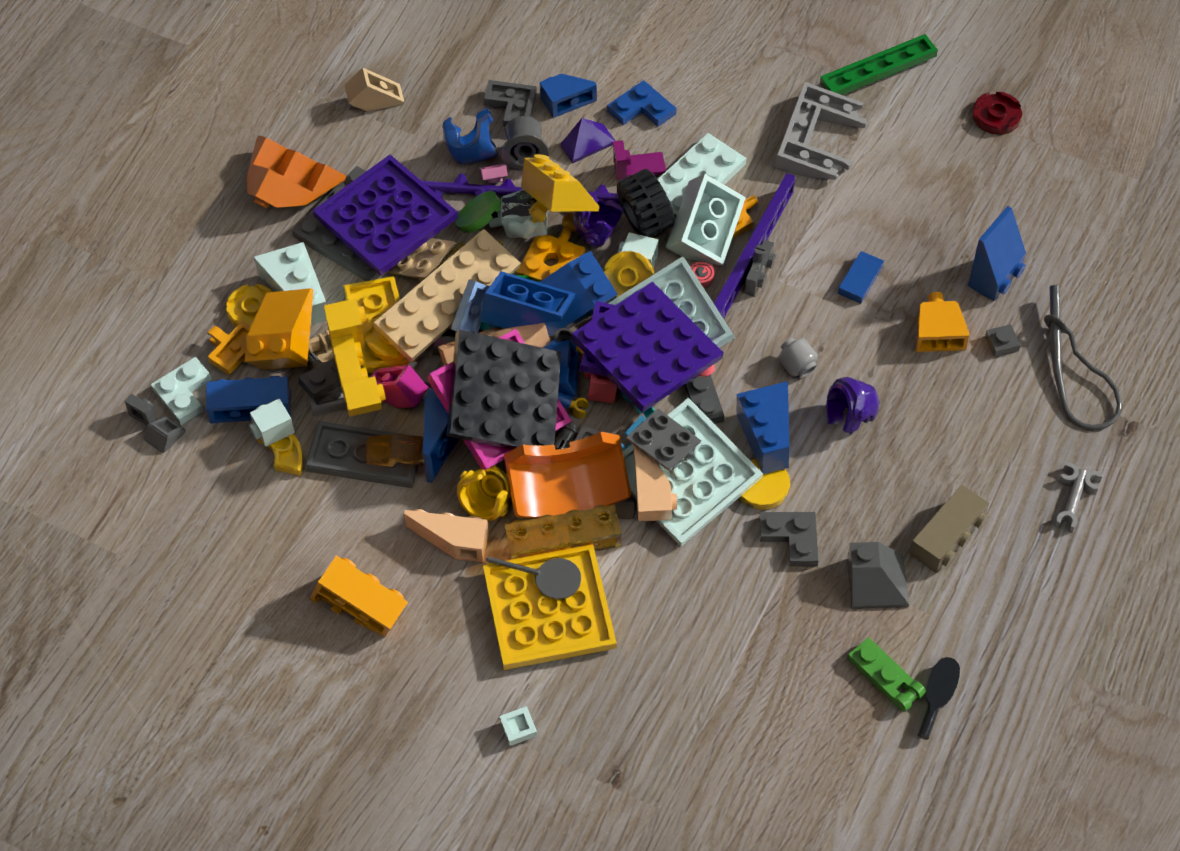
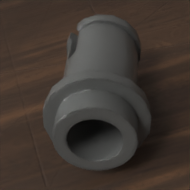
(567, 434)

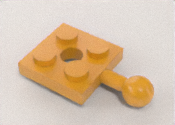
(550, 247)

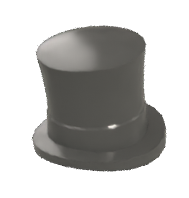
(522, 141)

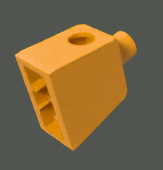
(940, 326)

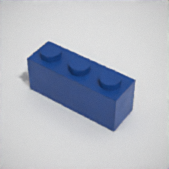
(237, 398)

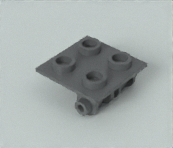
(664, 440)

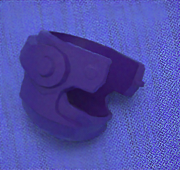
(597, 225)
(859, 399)

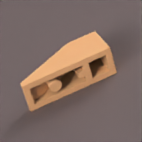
(652, 489)

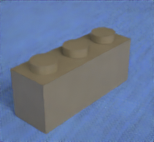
(950, 529)

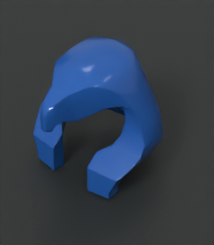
(475, 145)

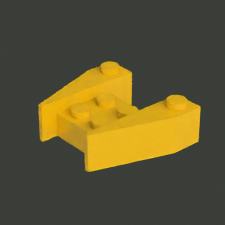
(347, 343)

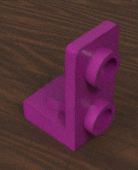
(627, 164)

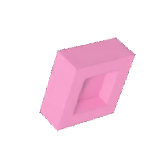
(493, 173)

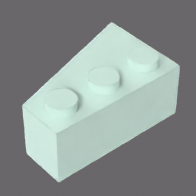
(292, 270)

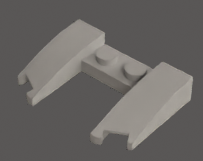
(815, 104)

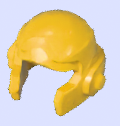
(484, 493)

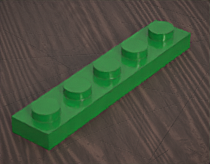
(879, 65)

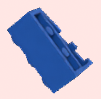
(766, 425)

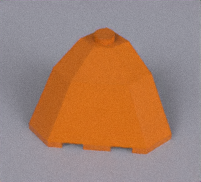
(287, 177)

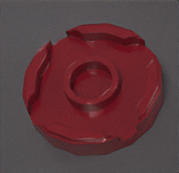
(997, 113)

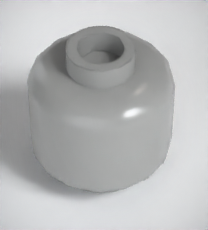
(798, 357)

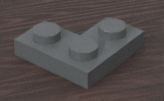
(516, 98)
(797, 530)

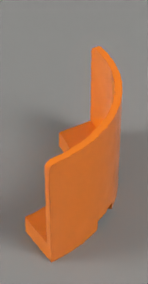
(567, 478)

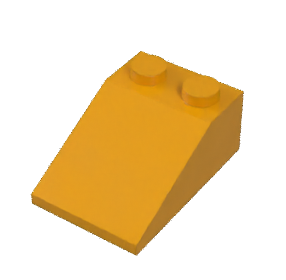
(281, 330)

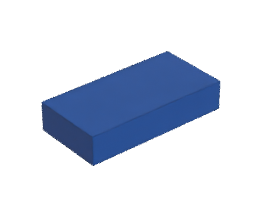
(861, 277)

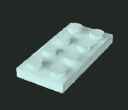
(705, 157)

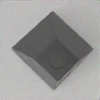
(876, 576)

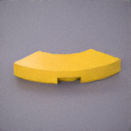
(287, 455)

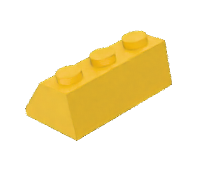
(555, 186)

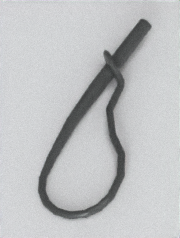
(1057, 327)

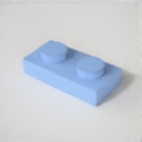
(470, 307)

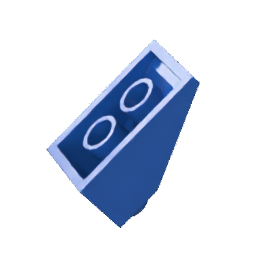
(998, 257)
(588, 282)
(523, 302)
(435, 442)

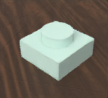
(518, 726)

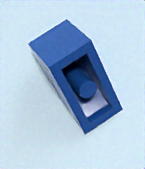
(566, 93)

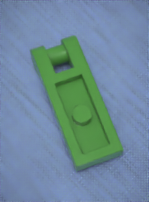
(886, 674)

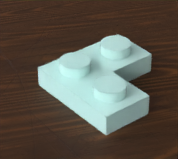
(176, 389)

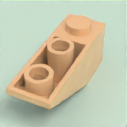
(457, 536)

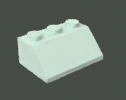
(705, 221)

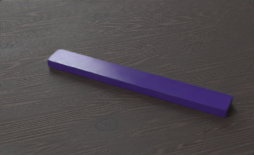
(761, 233)

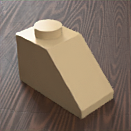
(373, 91)

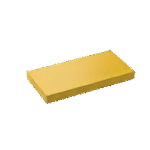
(377, 298)

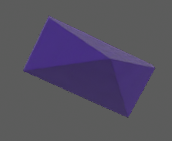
(586, 139)

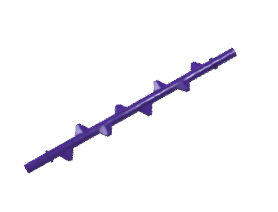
(462, 186)

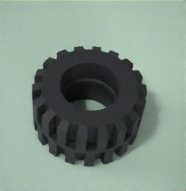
(645, 203)

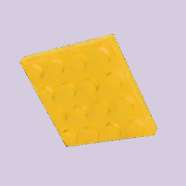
(544, 629)

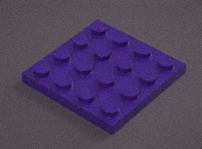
(385, 214)
(647, 346)

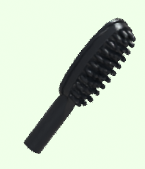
(939, 691)

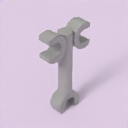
(1080, 480)

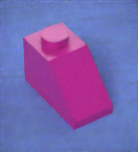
(401, 386)

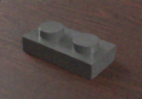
(704, 396)

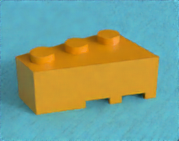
(359, 595)

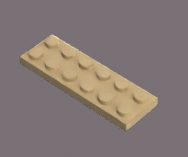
(433, 303)

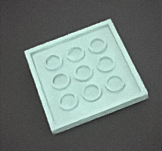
(689, 295)
(707, 481)

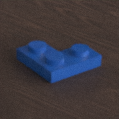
(643, 100)

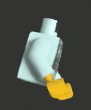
(520, 216)

